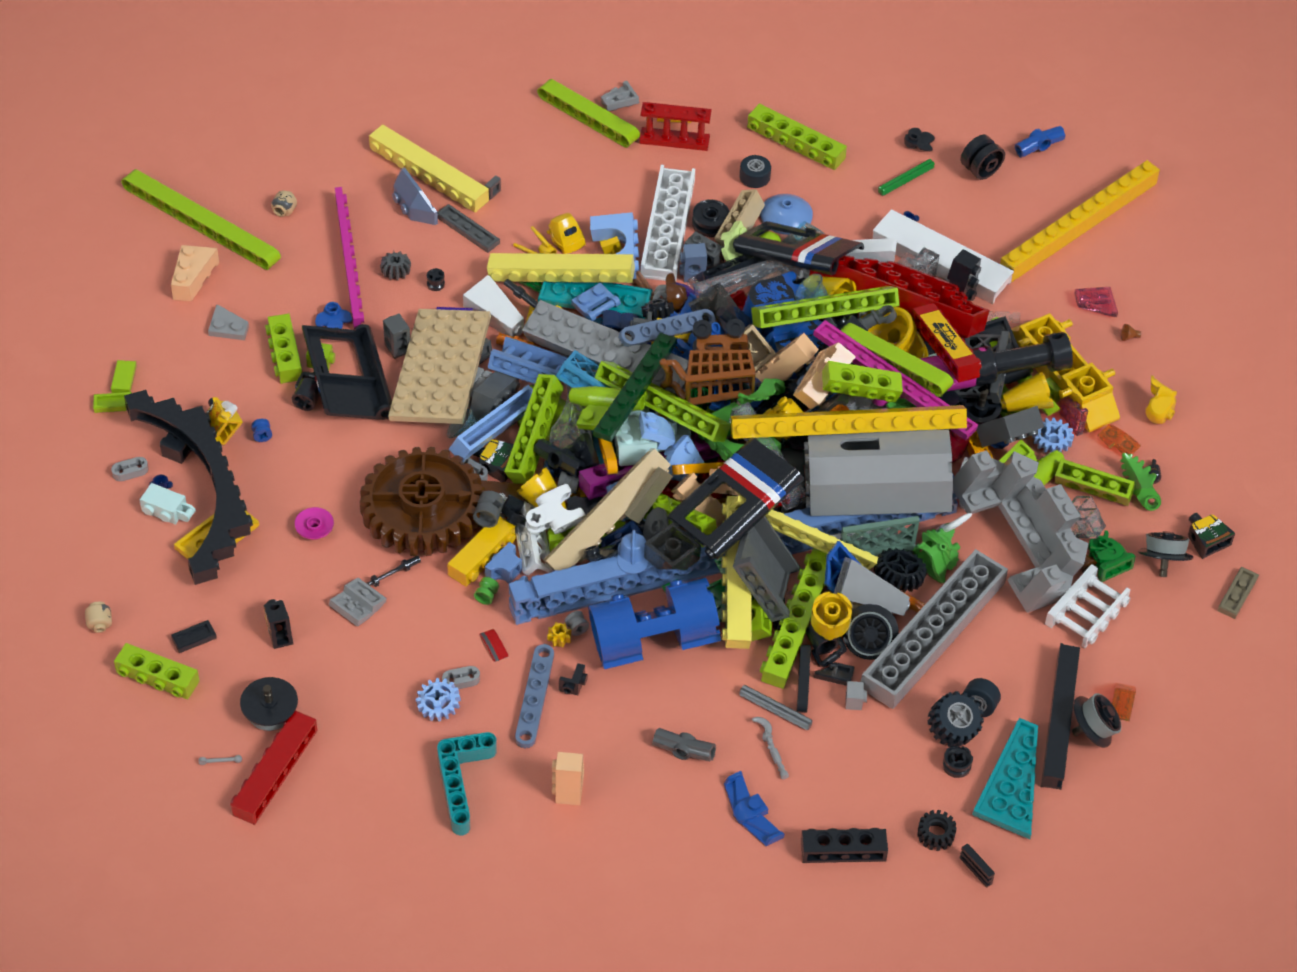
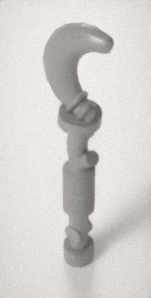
(767, 737)

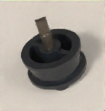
(982, 409)

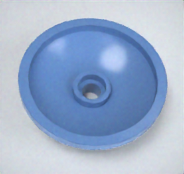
(786, 210)

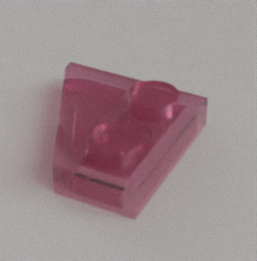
(1097, 300)
(1073, 414)

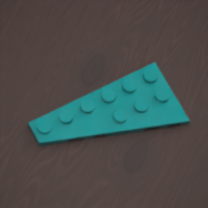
(1010, 789)

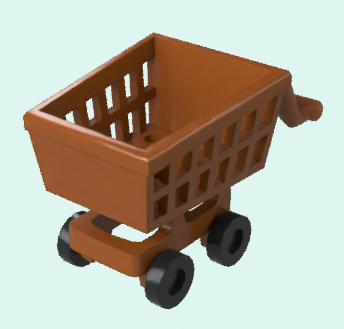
(714, 363)

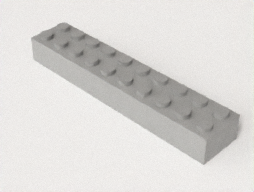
(568, 332)
(933, 629)

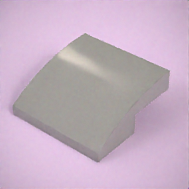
(357, 601)

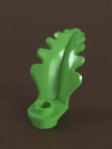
(767, 388)
(1143, 481)

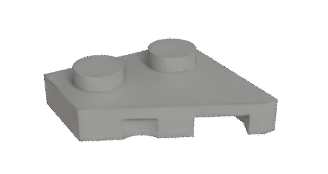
(620, 97)
(227, 325)

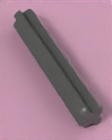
(776, 707)

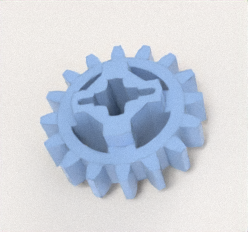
(1053, 436)
(447, 699)

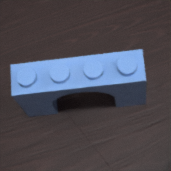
(619, 225)

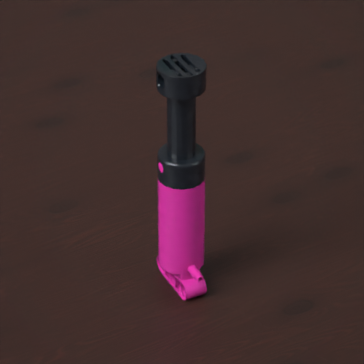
(1053, 352)

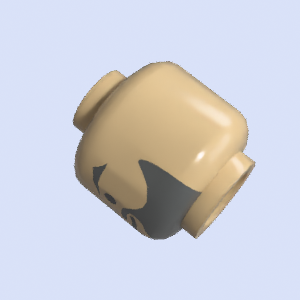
(284, 203)
(98, 617)

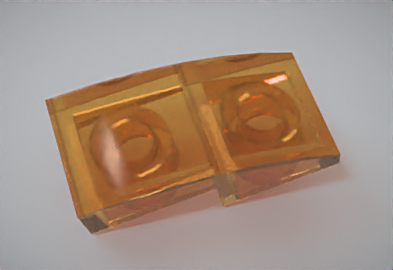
(1121, 440)

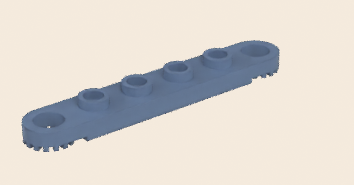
(671, 326)
(534, 696)

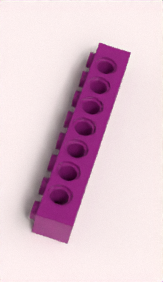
(595, 479)

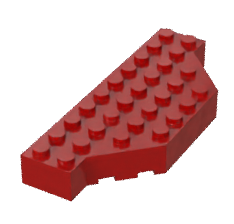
(915, 290)

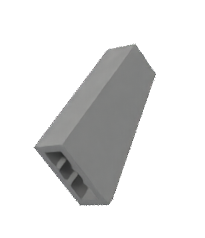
(867, 588)

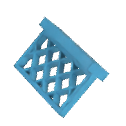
(574, 376)

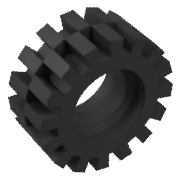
(942, 821)

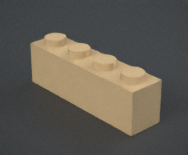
(746, 208)

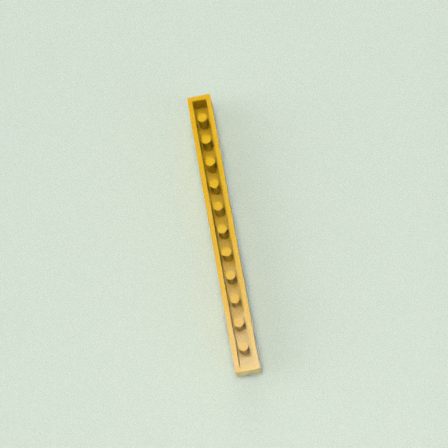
(1081, 219)
(848, 421)

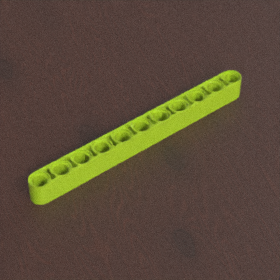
(201, 219)

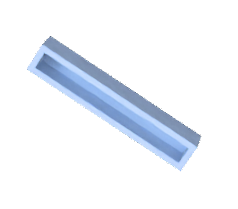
(492, 424)

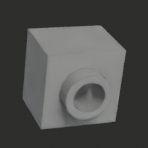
(855, 695)

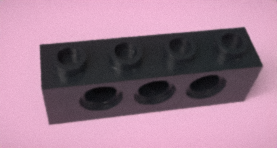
(836, 852)

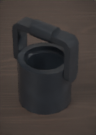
(306, 392)
(824, 646)

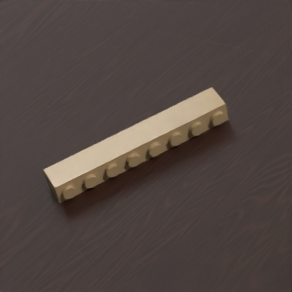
(605, 513)

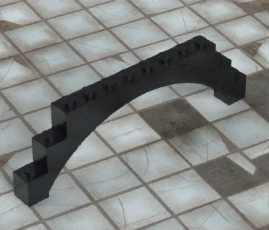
(195, 431)

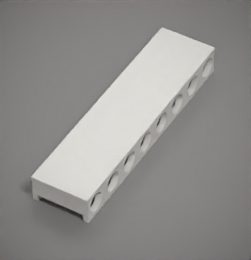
(667, 223)
(915, 236)

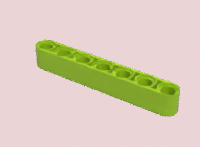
(588, 113)
(918, 370)

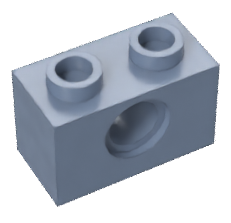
(693, 261)

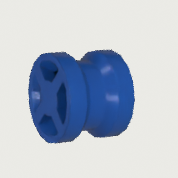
(261, 430)

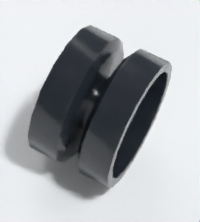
(982, 156)

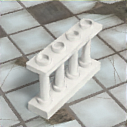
(1079, 590)

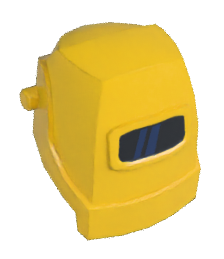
(566, 233)

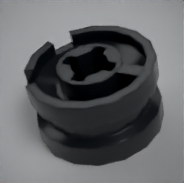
(962, 766)

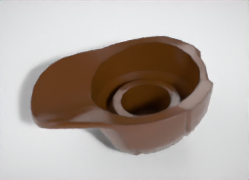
(675, 292)

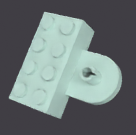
(630, 444)

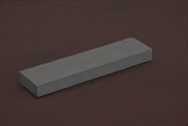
(468, 228)

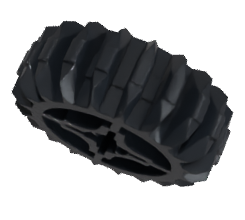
(901, 569)

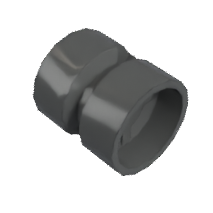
(490, 507)

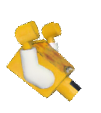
(224, 419)

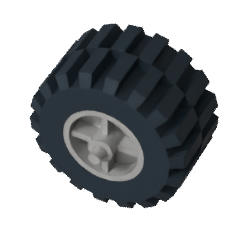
(955, 719)

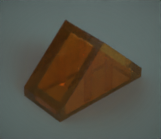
(1123, 700)

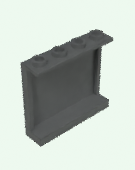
(765, 568)

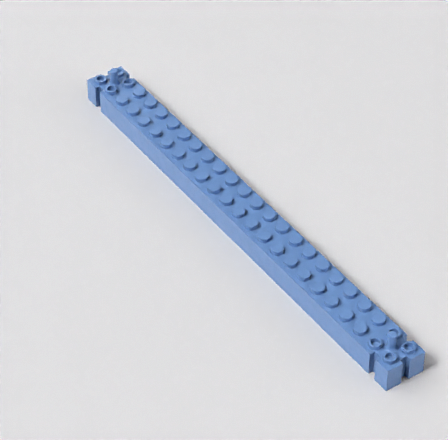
(601, 579)

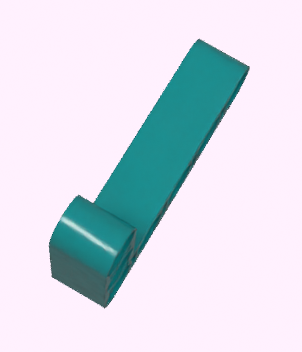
(452, 760)

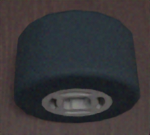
(755, 171)
(985, 693)

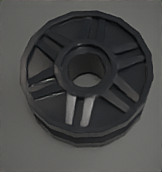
(709, 217)

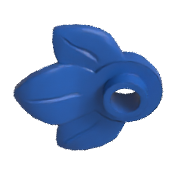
(333, 316)

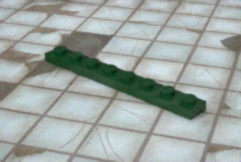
(634, 387)

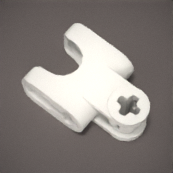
(552, 514)

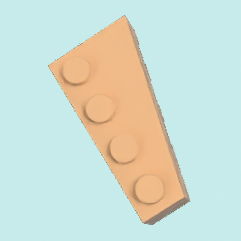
(788, 359)

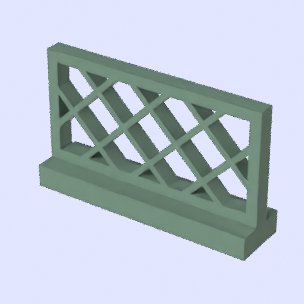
(905, 539)

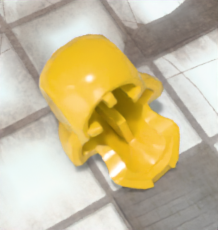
(1162, 404)

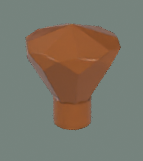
(1128, 332)

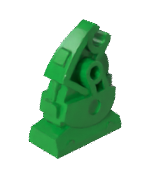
(1110, 557)

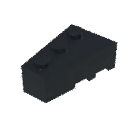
(965, 273)

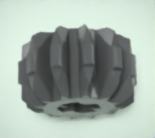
(395, 265)

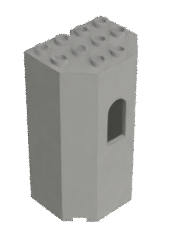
(879, 473)

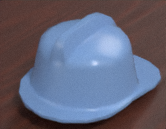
(631, 553)

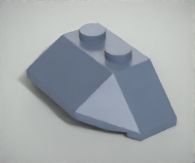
(413, 200)

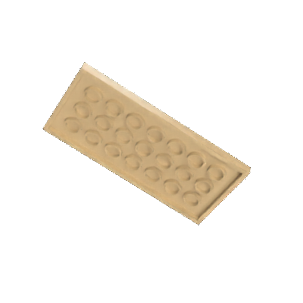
(440, 366)

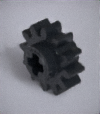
(659, 309)

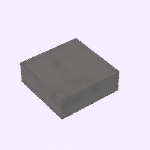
(494, 186)

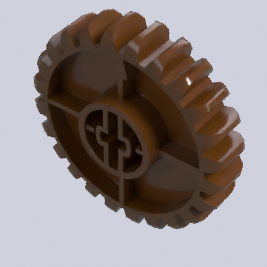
(421, 501)

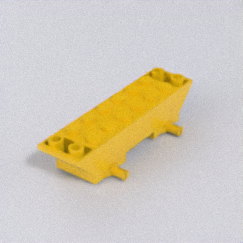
(1081, 382)

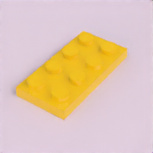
(193, 540)

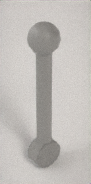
(202, 760)

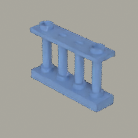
(525, 360)

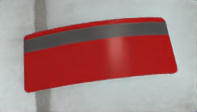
(494, 645)

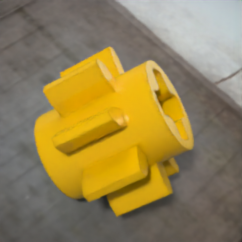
(559, 634)

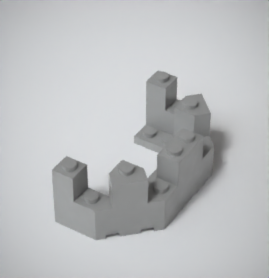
(1036, 515)

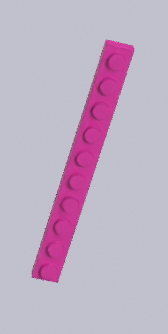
(348, 252)
(911, 390)

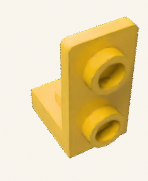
(611, 245)

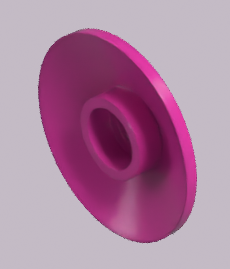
(314, 523)

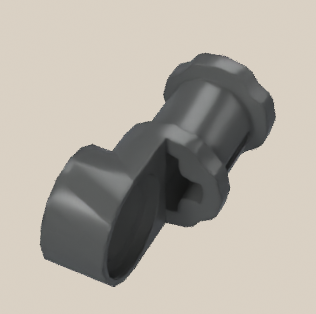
(877, 317)

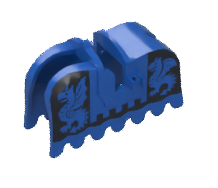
(774, 291)

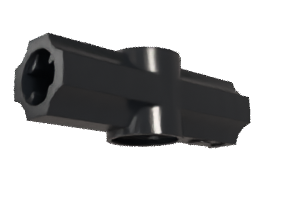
(559, 457)

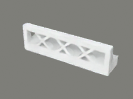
(529, 549)

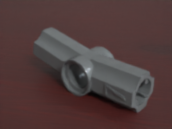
(684, 745)

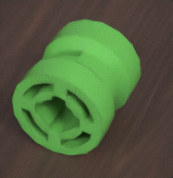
(486, 590)

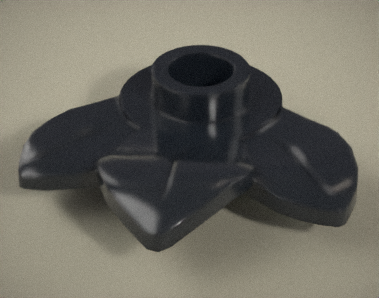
(917, 138)
(593, 552)

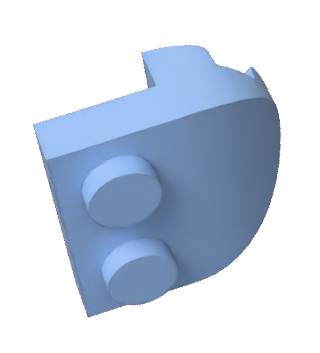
(656, 429)
(682, 453)

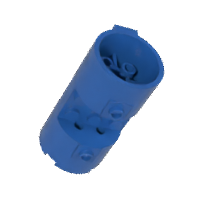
(619, 628)

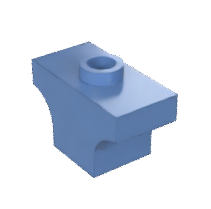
(504, 564)

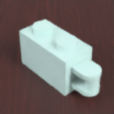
(166, 504)

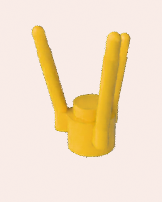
(544, 248)

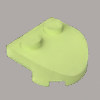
(729, 237)

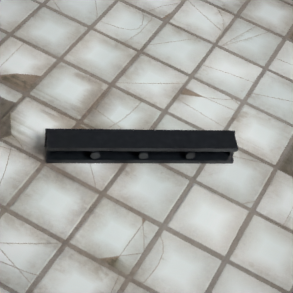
(1060, 717)

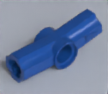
(1039, 140)

